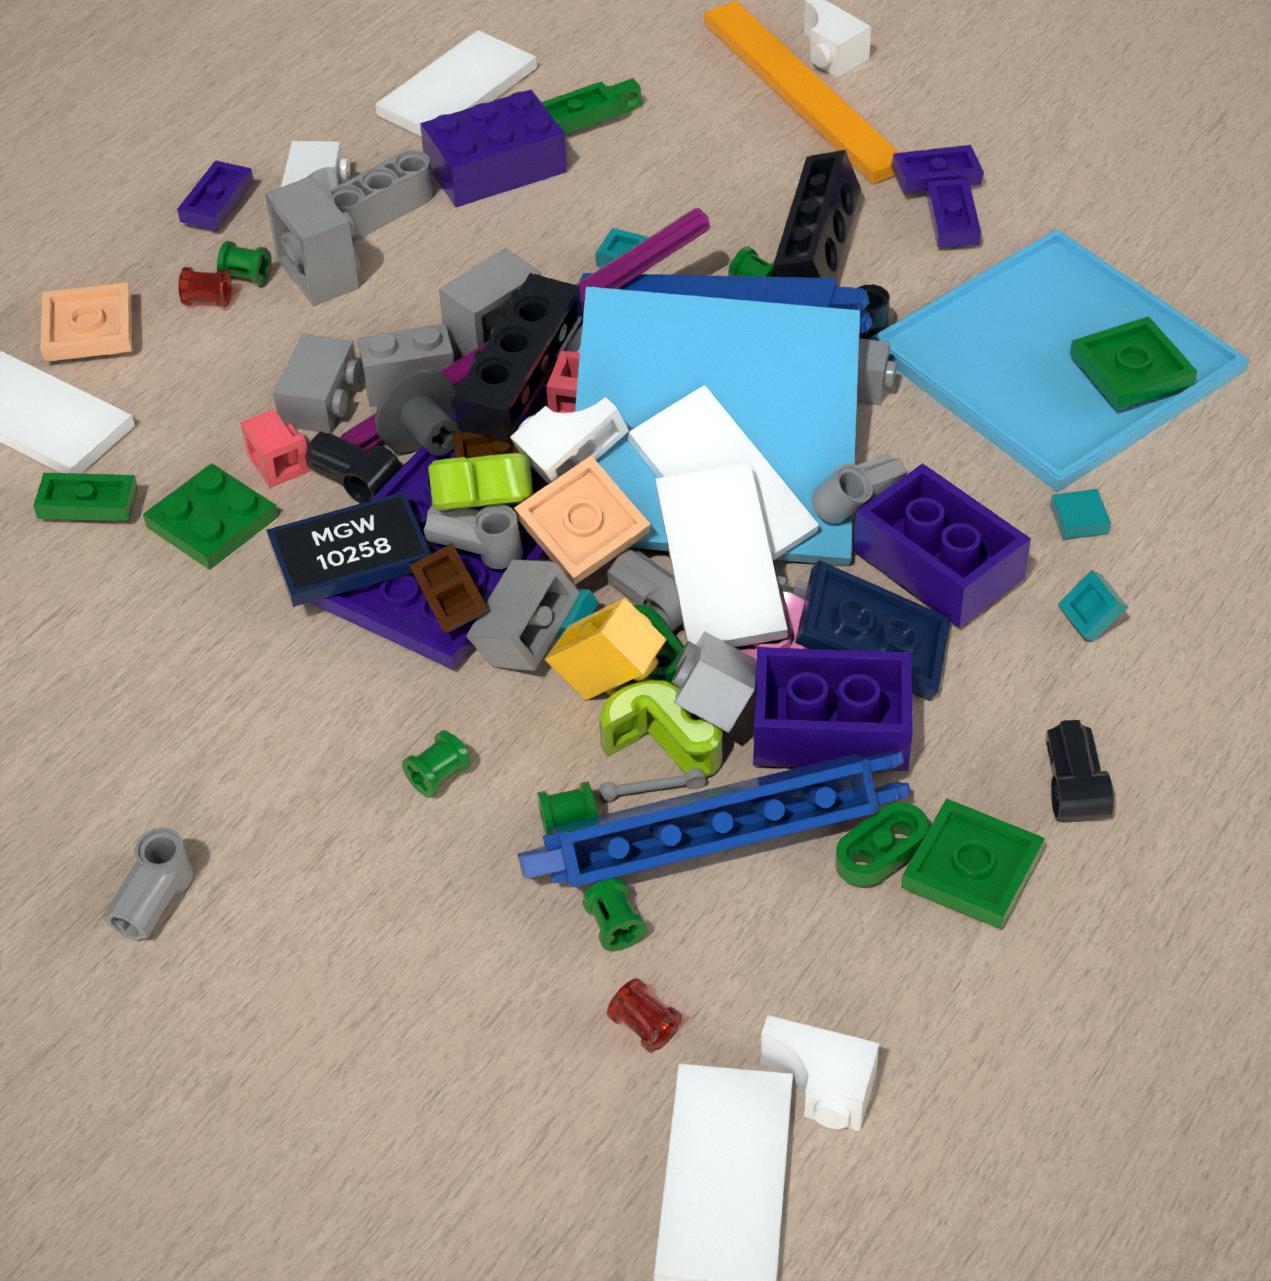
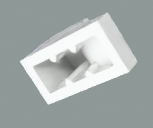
(836, 37)
(317, 159)
(564, 440)
(827, 1067)

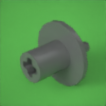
(418, 413)

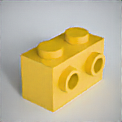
(606, 650)

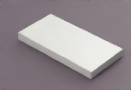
(464, 76)
(55, 419)
(703, 436)
(721, 556)
(724, 1175)

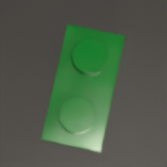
(85, 496)

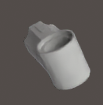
(854, 486)
(485, 531)
(646, 585)
(150, 883)

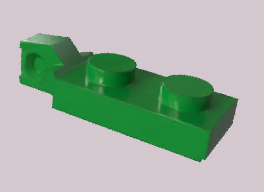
(593, 104)

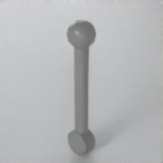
(692, 779)

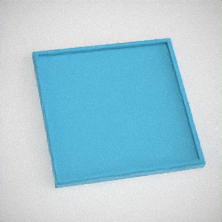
(1005, 365)
(772, 366)

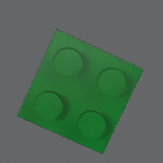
(1133, 362)
(210, 516)
(973, 863)

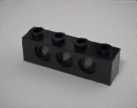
(819, 218)
(517, 357)

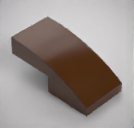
(448, 588)

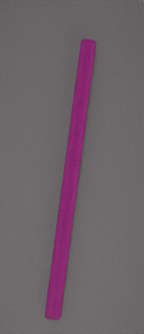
(610, 276)

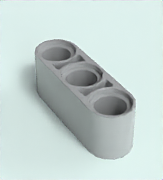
(386, 191)

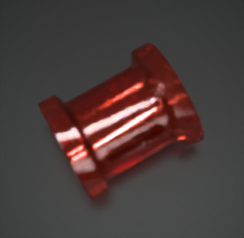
(205, 286)
(644, 1015)

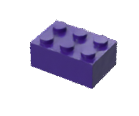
(494, 147)
(941, 544)
(831, 705)

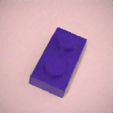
(948, 163)
(215, 195)
(953, 213)

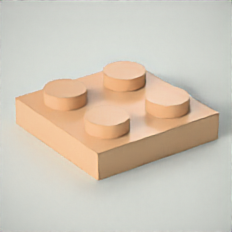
(86, 322)
(582, 520)

